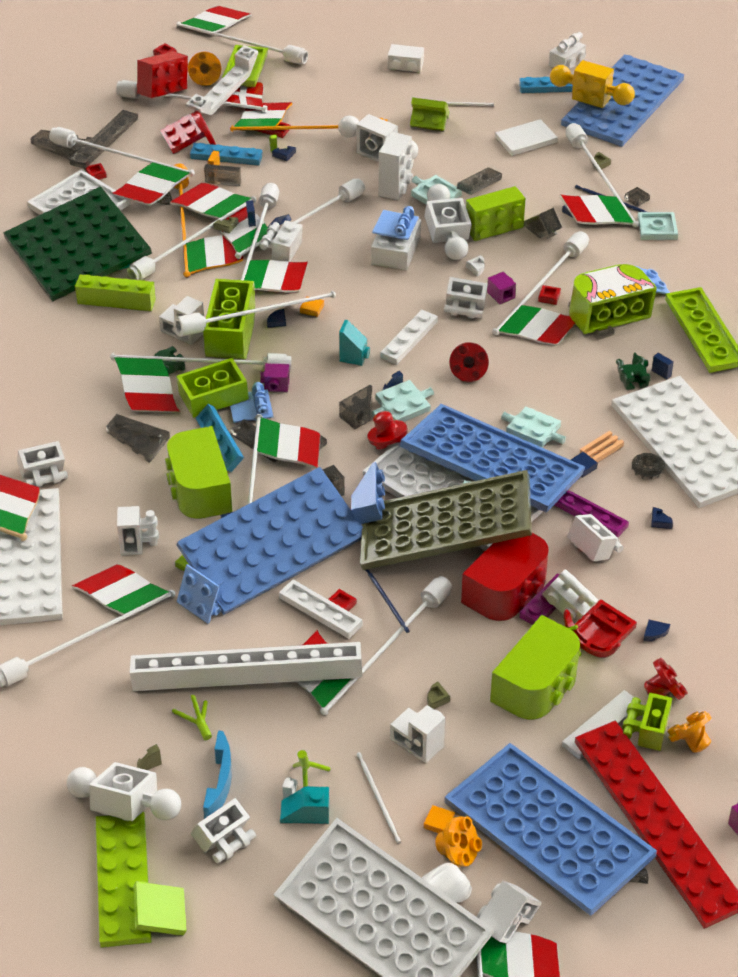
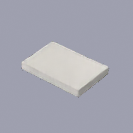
(526, 137)

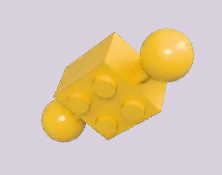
(592, 84)

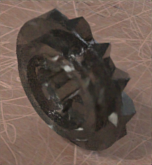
(648, 460)

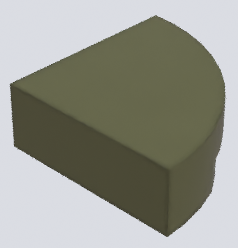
(602, 160)
(226, 225)
(437, 696)
(151, 759)

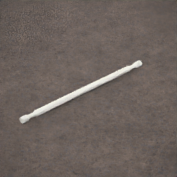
(470, 104)
(378, 797)

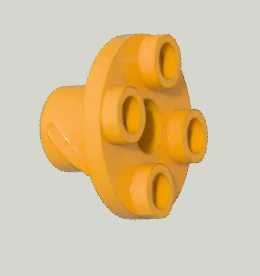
(204, 68)
(692, 731)
(459, 841)

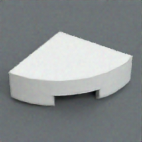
(476, 265)
(289, 787)

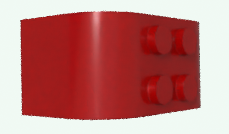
(506, 577)

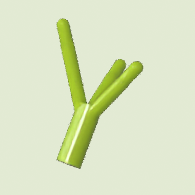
(200, 720)
(305, 764)

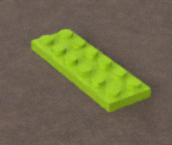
(704, 328)
(119, 865)

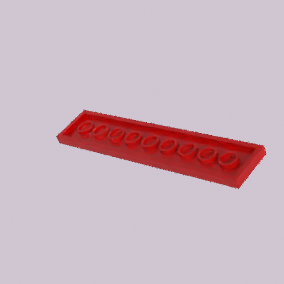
(660, 823)

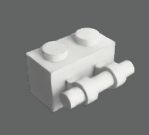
(568, 52)
(285, 240)
(465, 294)
(40, 461)
(130, 530)
(593, 538)
(570, 594)
(220, 826)

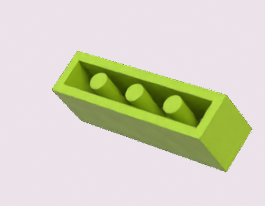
(115, 292)

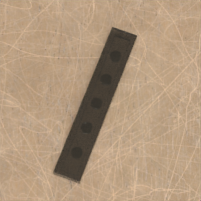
(104, 138)

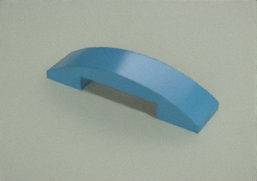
(216, 797)

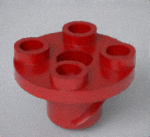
(469, 361)
(386, 430)
(665, 681)

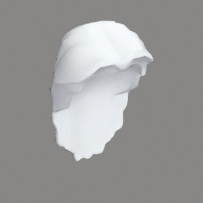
(450, 882)

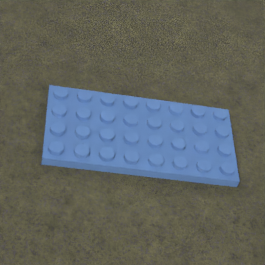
(620, 122)
(488, 452)
(272, 539)
(551, 828)

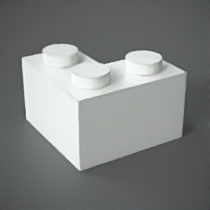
(186, 306)
(419, 732)
(507, 910)

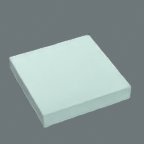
(657, 226)

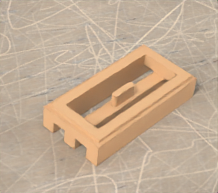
(599, 445)

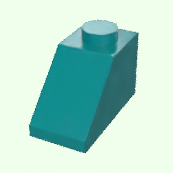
(352, 345)
(306, 806)

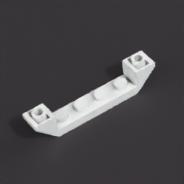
(228, 84)

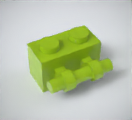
(654, 720)

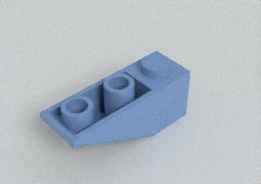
(367, 497)

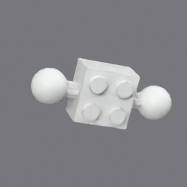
(370, 134)
(447, 221)
(124, 792)

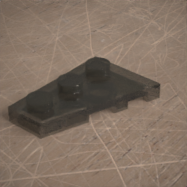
(42, 140)
(138, 435)

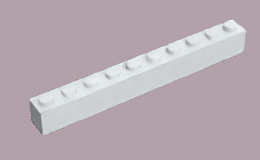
(246, 666)

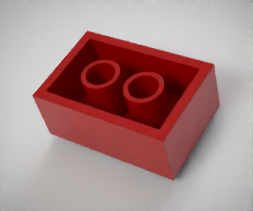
(162, 74)

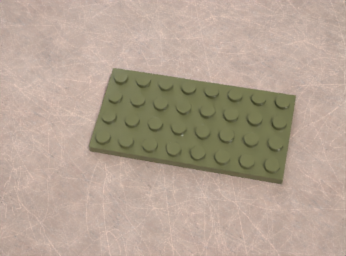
(448, 520)

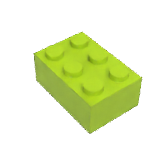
(496, 213)
(214, 384)

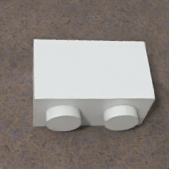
(405, 58)

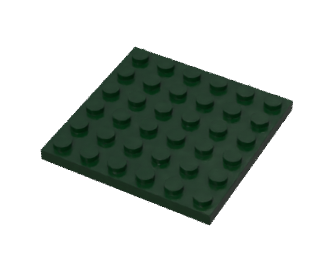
(76, 239)

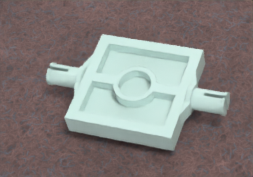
(421, 190)
(403, 401)
(534, 427)

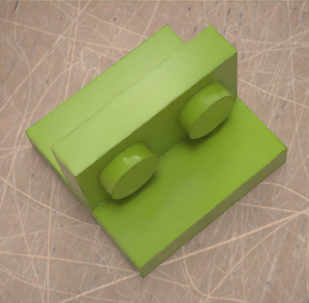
(429, 114)

